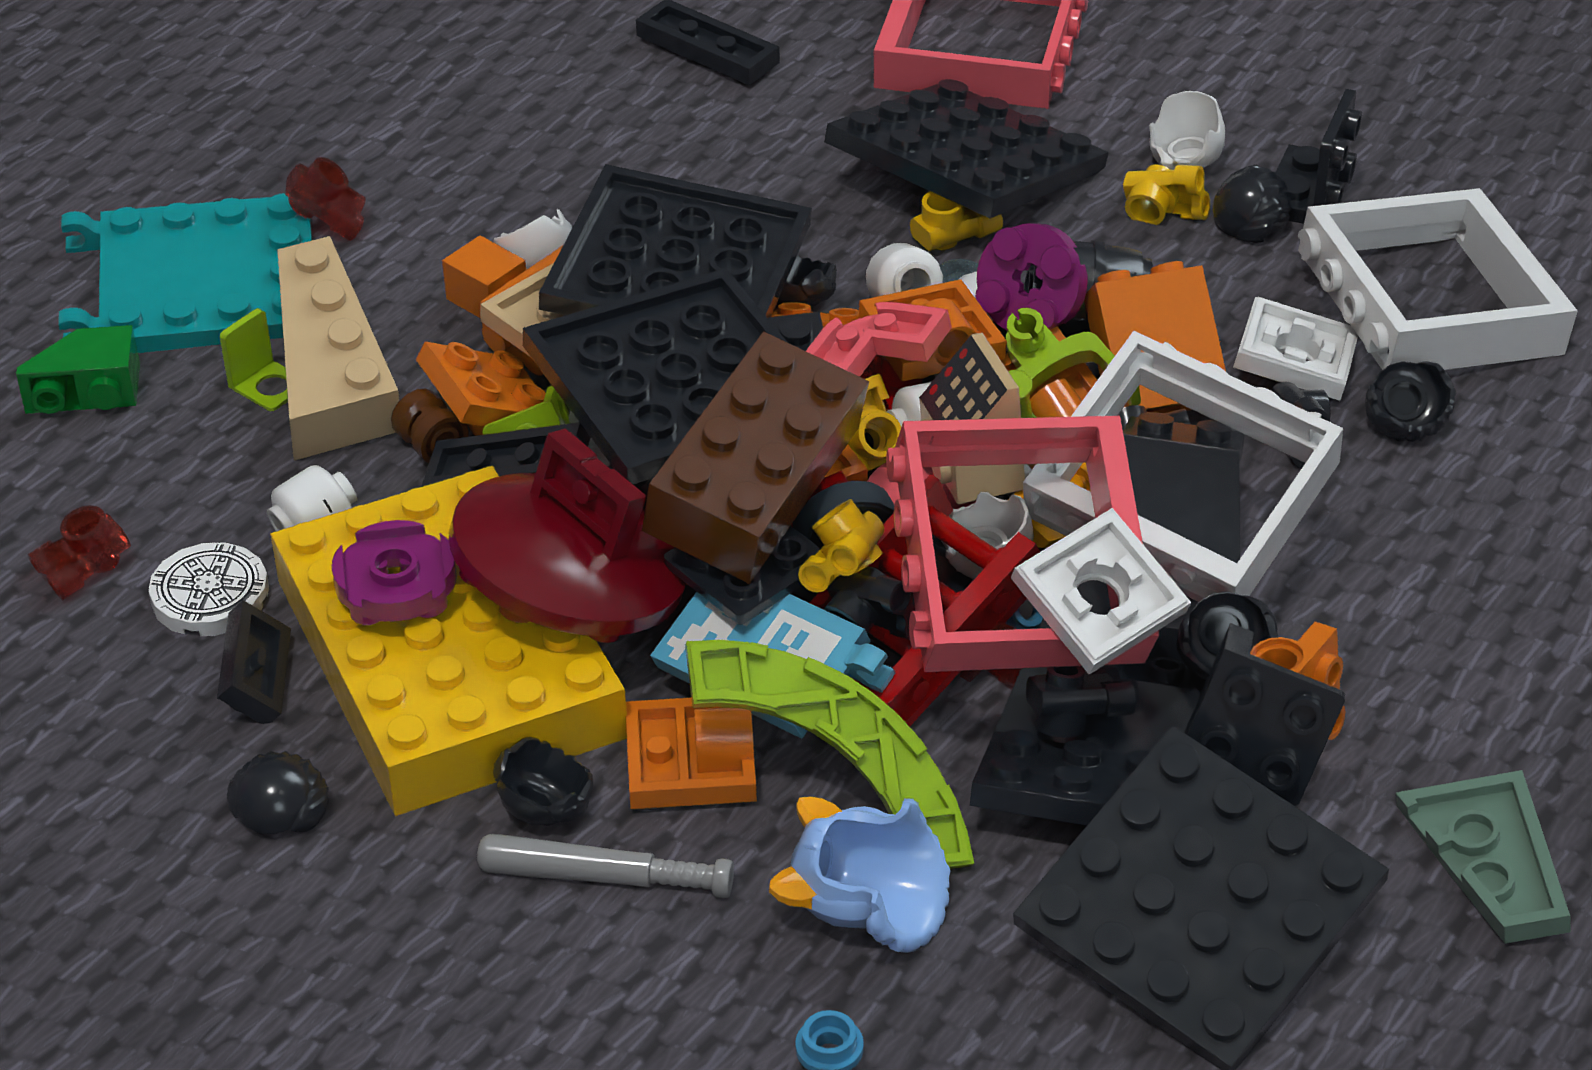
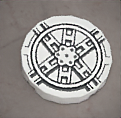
(204, 584)

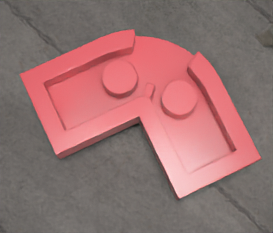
(896, 332)

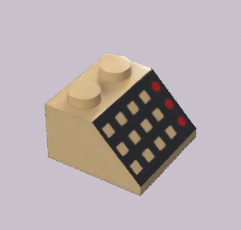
(974, 388)

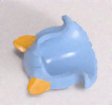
(868, 872)

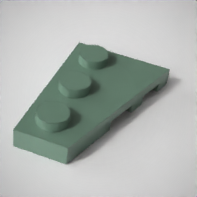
(1493, 850)

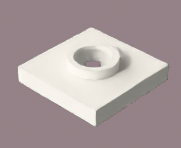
(1299, 335)
(1106, 553)

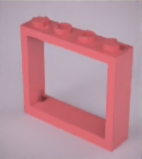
(1009, 80)
(1000, 442)

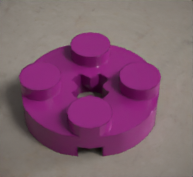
(1057, 263)
(375, 595)

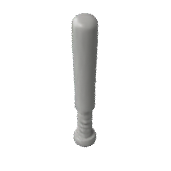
(595, 864)

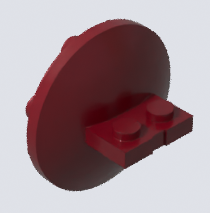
(565, 546)

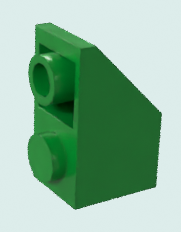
(82, 372)

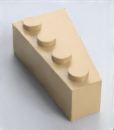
(333, 363)

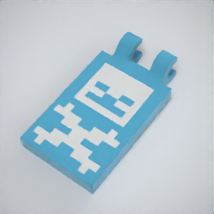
(785, 626)

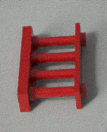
(982, 605)

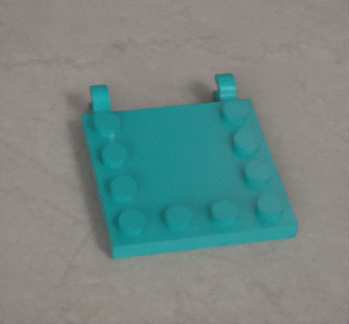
(186, 268)

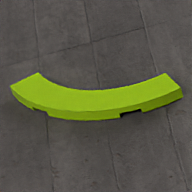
(840, 714)

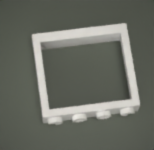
(1537, 312)
(1228, 400)

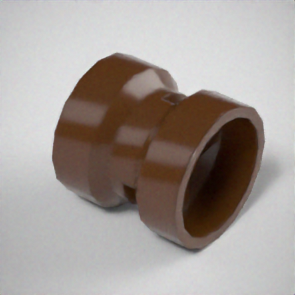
(424, 419)

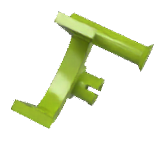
(1041, 355)

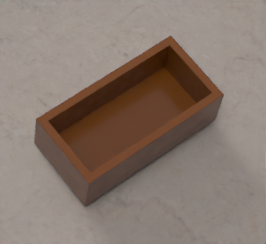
(754, 457)

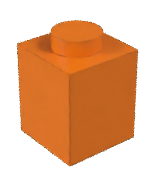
(478, 271)

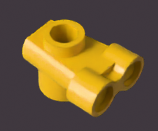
(1164, 191)
(947, 222)
(878, 423)
(847, 548)

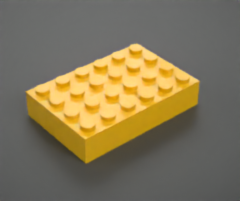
(446, 690)

